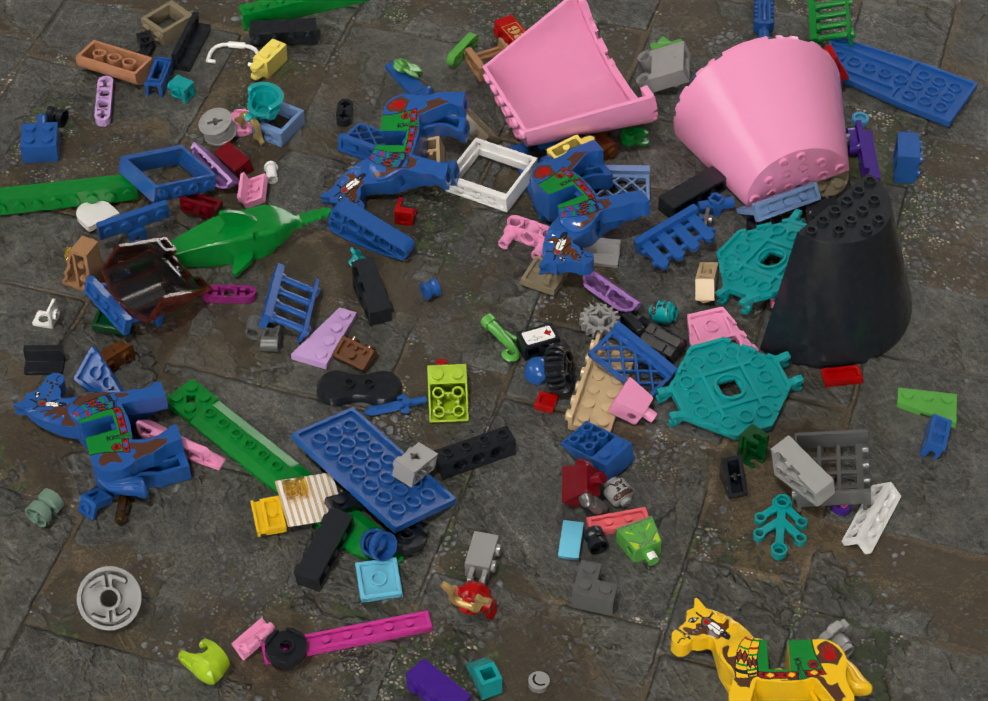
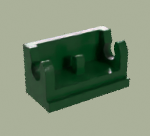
(753, 445)

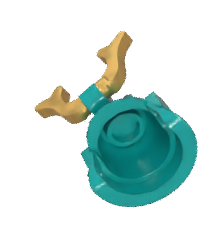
(263, 104)

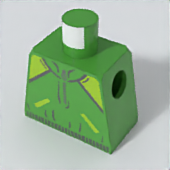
(640, 540)

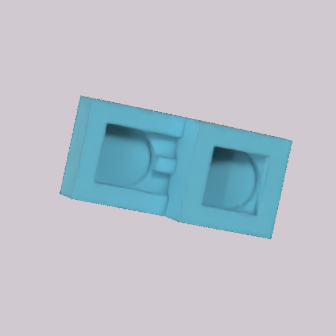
(570, 540)

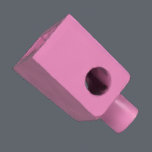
(633, 403)

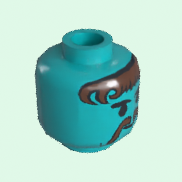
(663, 312)

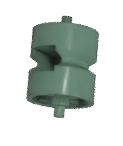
(42, 509)

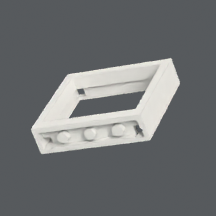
(501, 154)

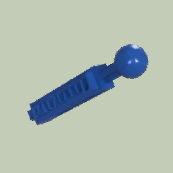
(763, 18)

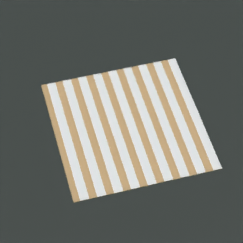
(311, 507)

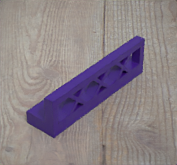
(867, 155)

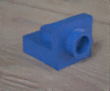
(92, 501)

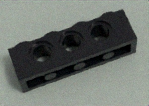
(475, 452)

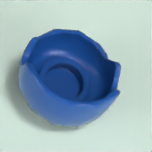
(534, 370)

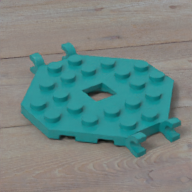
(742, 259)
(720, 361)

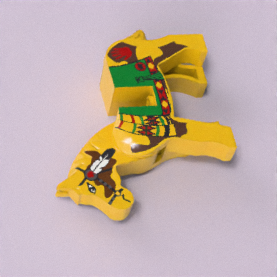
(811, 667)

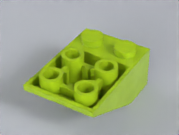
(447, 393)

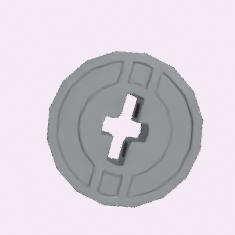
(217, 126)

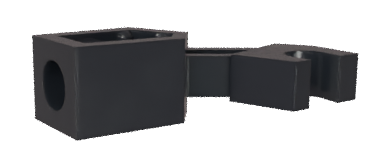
(145, 43)

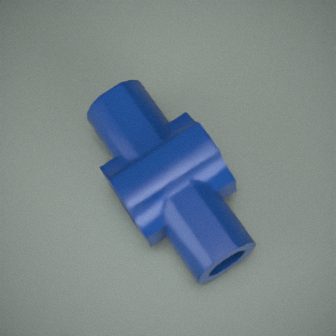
(716, 203)

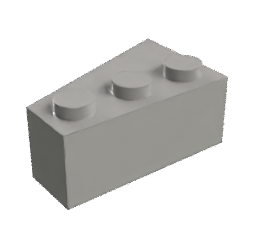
(801, 472)

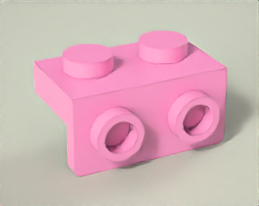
(253, 190)

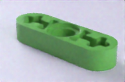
(457, 54)

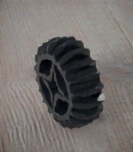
(559, 368)

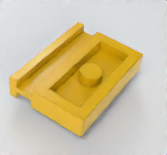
(268, 516)

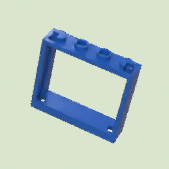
(133, 165)

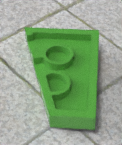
(928, 403)

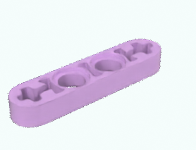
(104, 100)

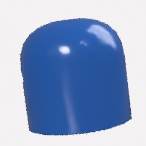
(378, 544)

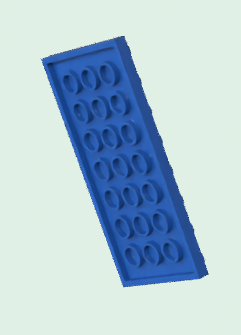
(363, 464)

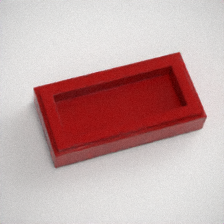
(841, 376)

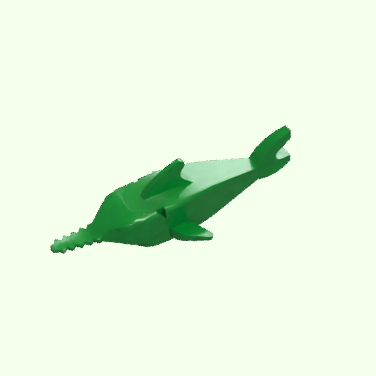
(240, 236)

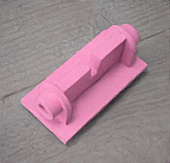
(252, 638)

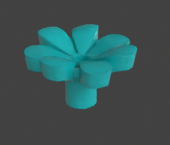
(356, 255)

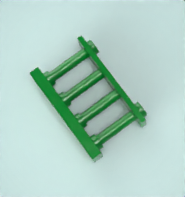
(815, 17)

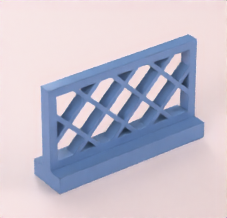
(631, 175)
(782, 202)

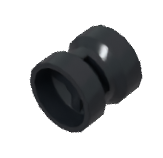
(57, 115)
(595, 538)

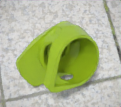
(206, 666)

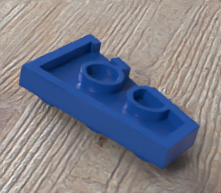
(96, 375)

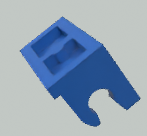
(935, 436)

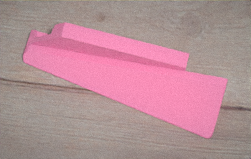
(192, 450)

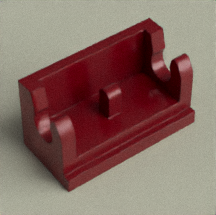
(234, 158)

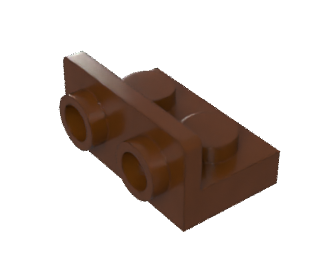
(118, 354)
(354, 354)

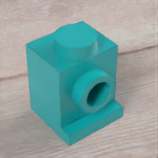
(182, 88)

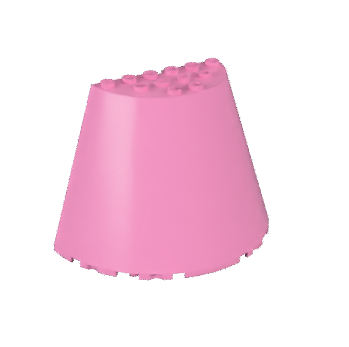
(562, 82)
(766, 117)

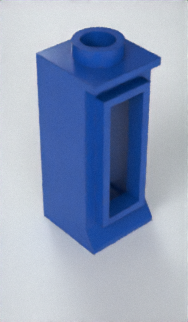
(160, 64)

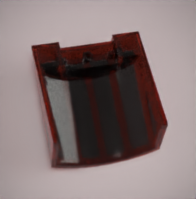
(150, 278)

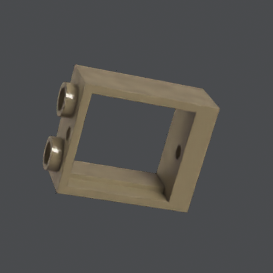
(172, 32)

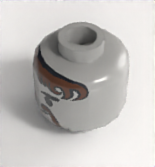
(618, 492)

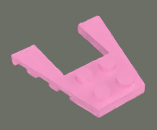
(714, 324)

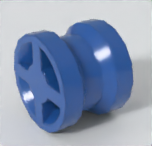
(430, 289)

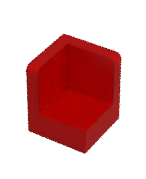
(404, 215)

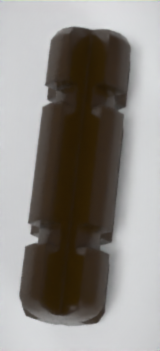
(122, 509)

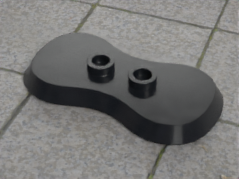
(341, 388)

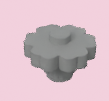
(839, 634)

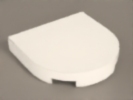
(89, 214)

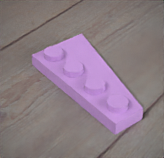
(320, 345)

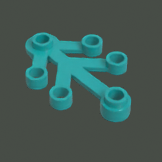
(781, 505)

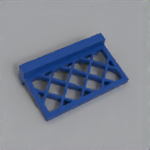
(354, 145)
(639, 349)

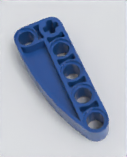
(368, 231)

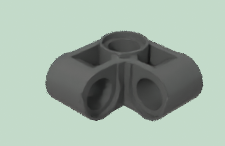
(269, 337)

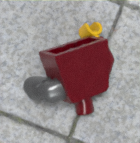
(582, 486)

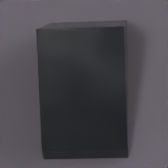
(733, 476)

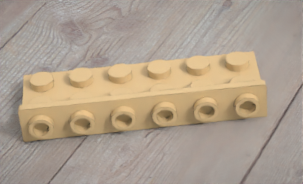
(596, 390)

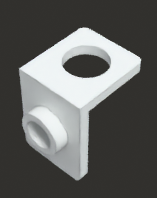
(52, 313)

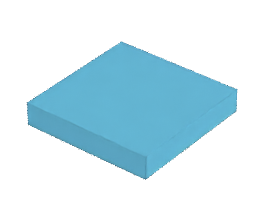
(378, 580)

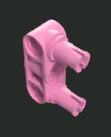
(525, 231)

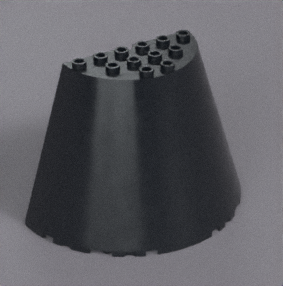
(843, 284)

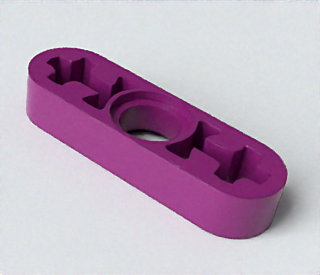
(243, 298)

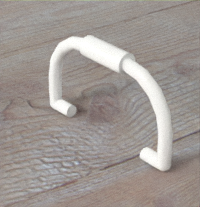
(231, 44)

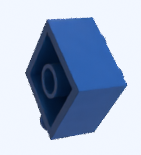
(40, 141)
(907, 157)

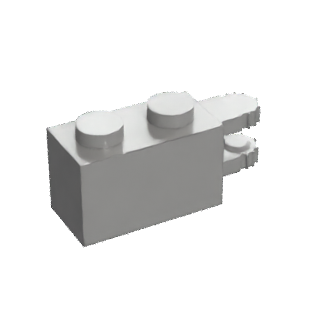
(481, 556)

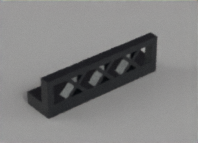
(190, 43)

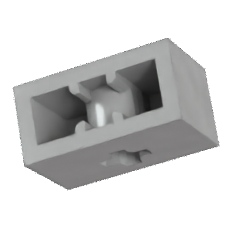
(414, 464)

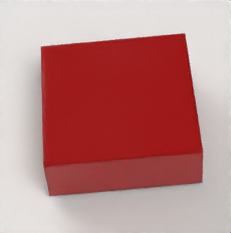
(546, 402)

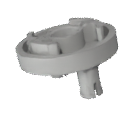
(128, 595)

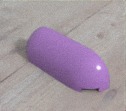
(225, 178)
(611, 292)

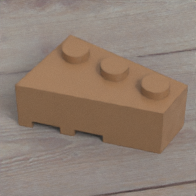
(83, 261)

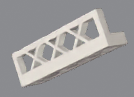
(875, 517)

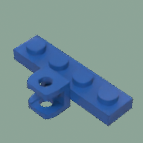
(133, 222)

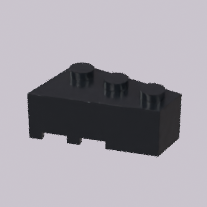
(371, 291)

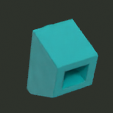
(485, 677)

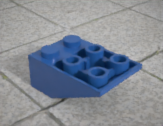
(601, 448)

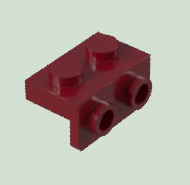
(200, 205)

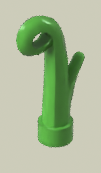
(491, 324)

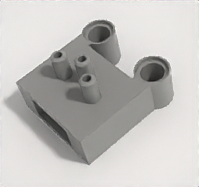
(667, 66)

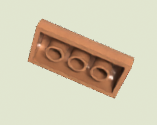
(115, 62)

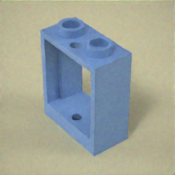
(282, 136)

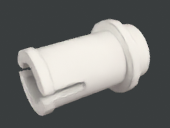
(271, 171)

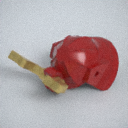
(472, 598)

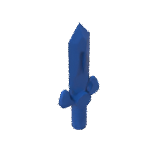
(402, 402)

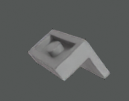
(605, 252)

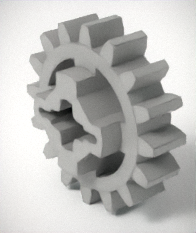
(598, 320)

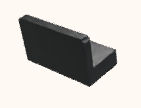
(43, 359)

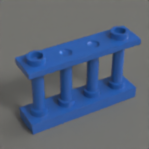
(272, 303)
(110, 307)

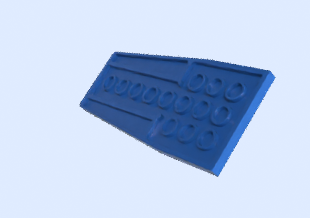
(904, 81)

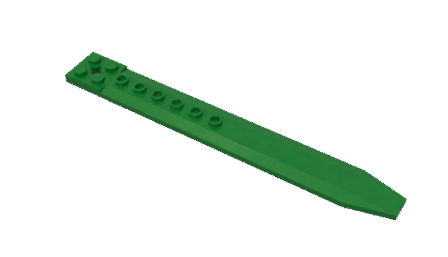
(251, 449)

